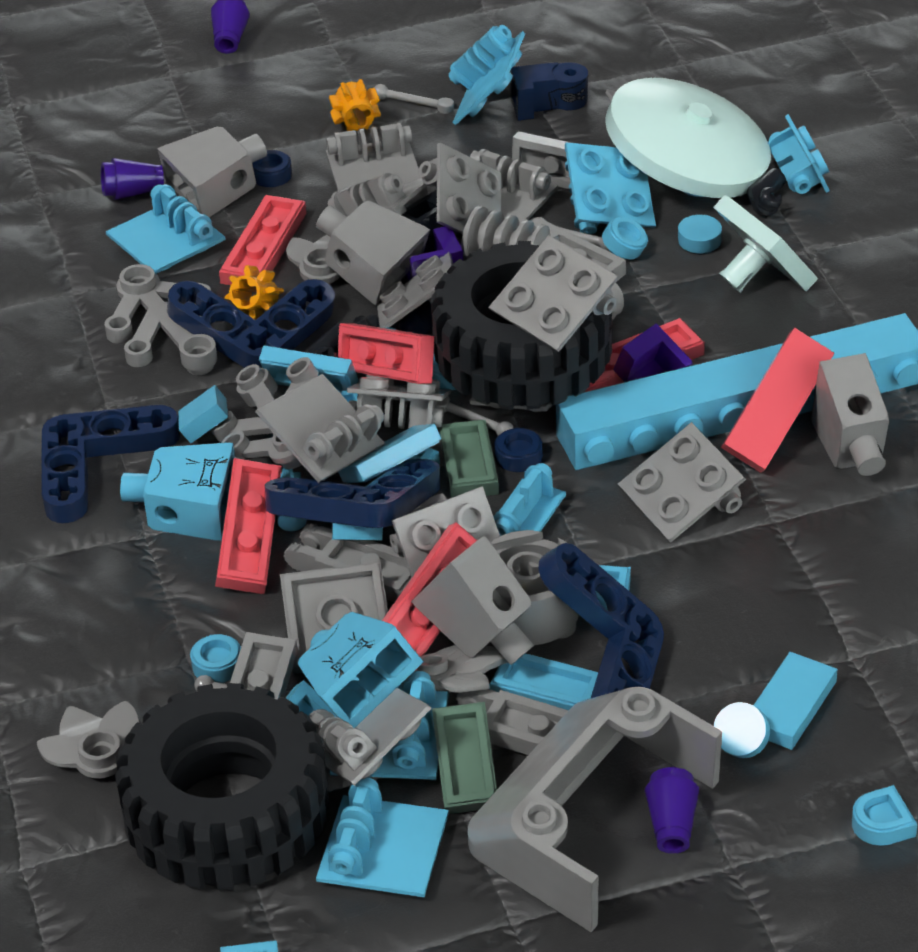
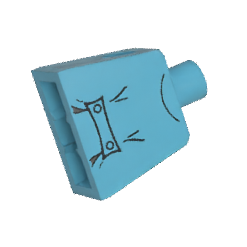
(184, 489)
(357, 665)

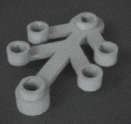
(142, 286)
(257, 389)

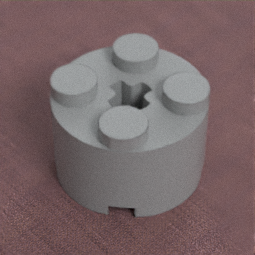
(549, 615)

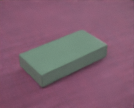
(468, 457)
(464, 756)

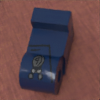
(548, 88)

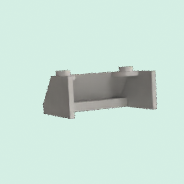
(525, 816)

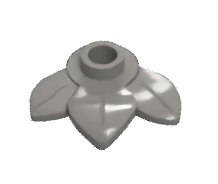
(311, 259)
(456, 672)
(89, 741)

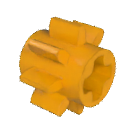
(354, 105)
(243, 286)

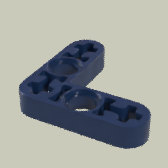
(247, 331)
(86, 441)
(372, 506)
(574, 580)

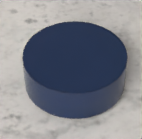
(273, 169)
(518, 449)

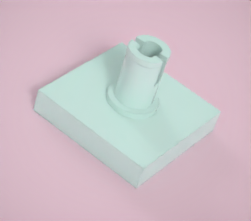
(761, 248)

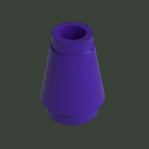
(228, 24)
(129, 178)
(672, 807)

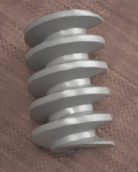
(488, 229)

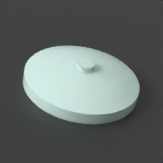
(687, 137)

